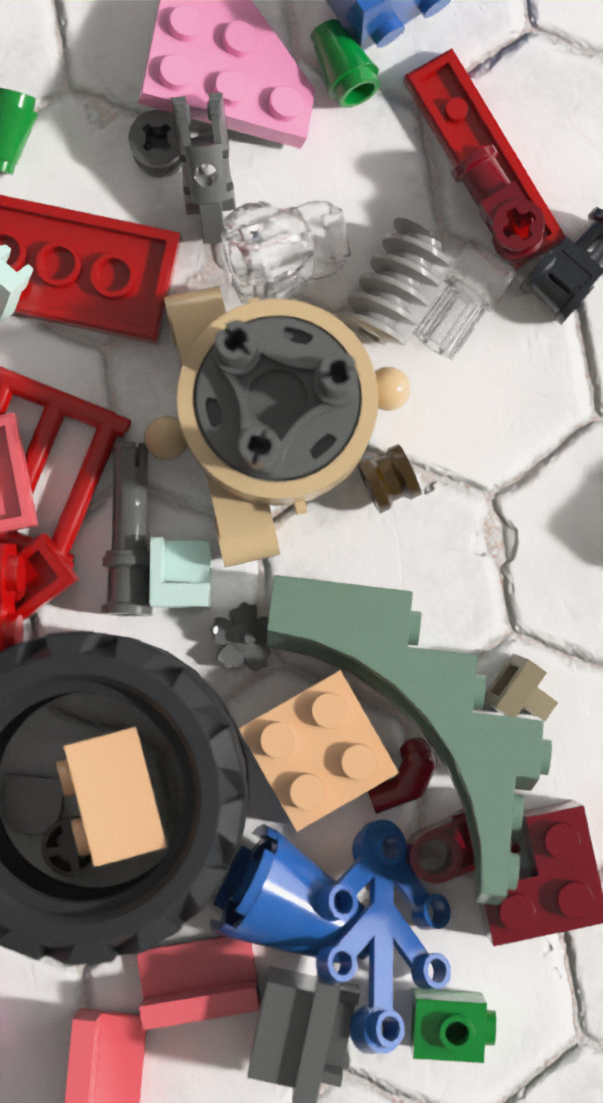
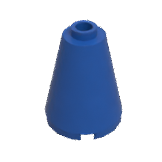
(273, 899)

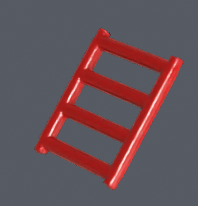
(56, 406)

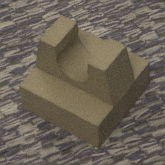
(518, 689)

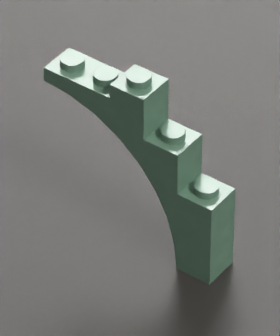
(485, 754)

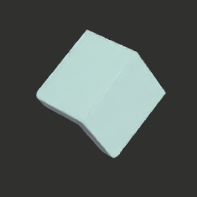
(180, 573)

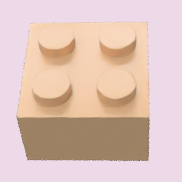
(318, 750)
(112, 797)

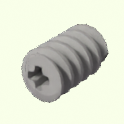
(395, 283)

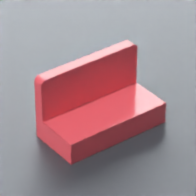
(197, 981)
(105, 1057)

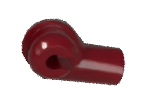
(411, 781)

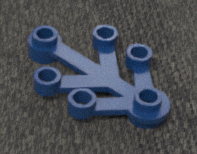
(381, 927)

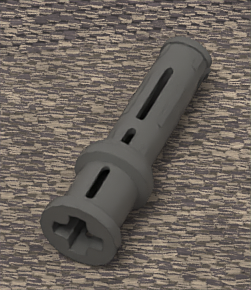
(128, 557)

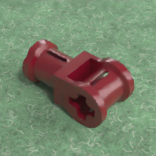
(501, 204)

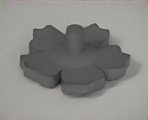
(241, 638)

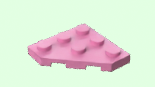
(229, 50)

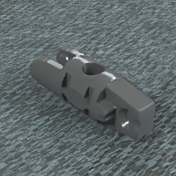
(205, 193)

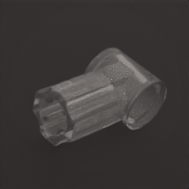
(470, 290)

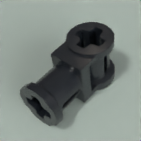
(569, 271)

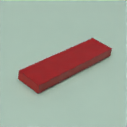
(466, 125)

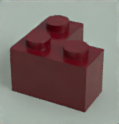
(560, 886)

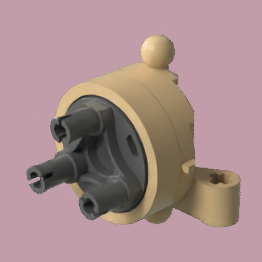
(270, 408)

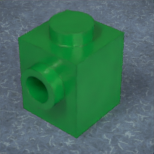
(451, 1026)

